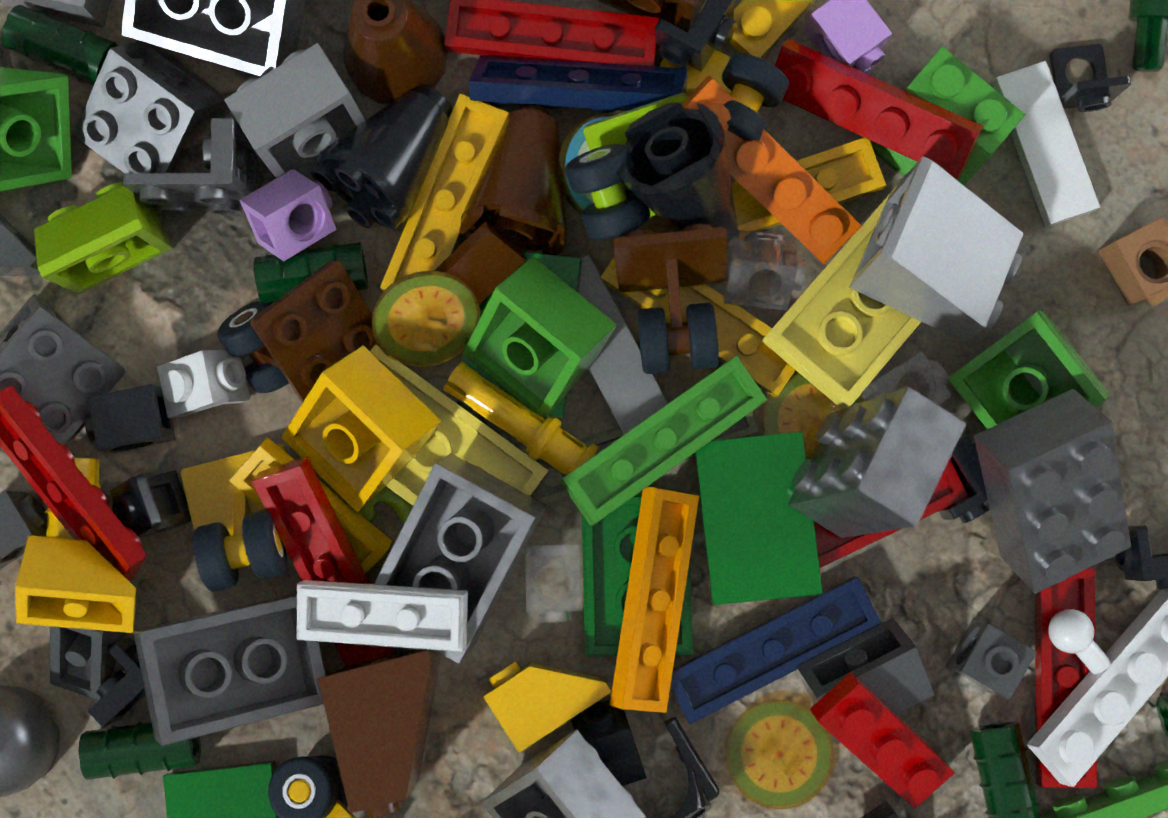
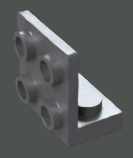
(144, 109)
(231, 176)
(54, 367)

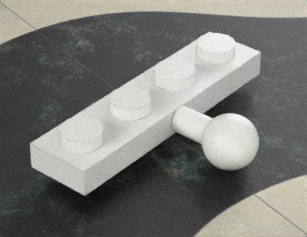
(1108, 694)

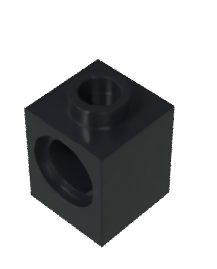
(128, 419)

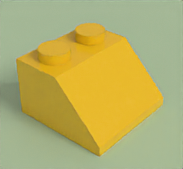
(359, 427)

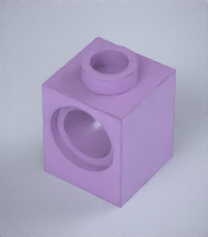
(849, 33)
(270, 210)

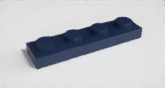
(572, 83)
(772, 649)

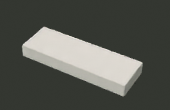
(1047, 145)
(382, 615)

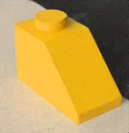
(72, 587)
(540, 699)

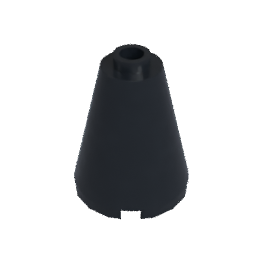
(681, 167)

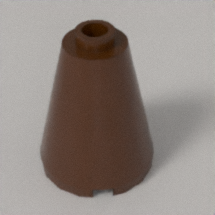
(393, 48)
(521, 184)

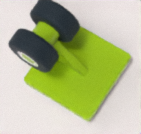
(595, 172)

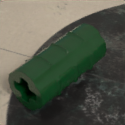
(55, 42)
(278, 277)
(132, 751)
(1004, 771)

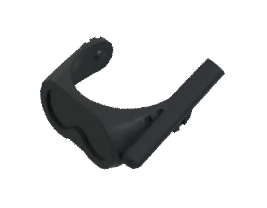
(701, 784)

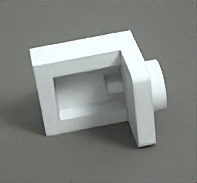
(202, 382)

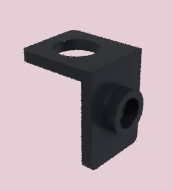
(1089, 94)

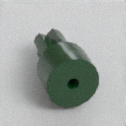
(1150, 33)

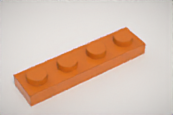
(780, 182)

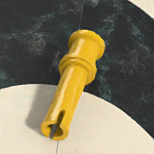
(541, 436)

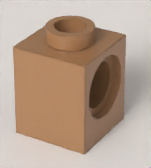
(1123, 263)

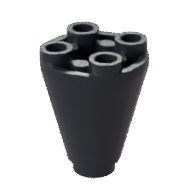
(386, 158)

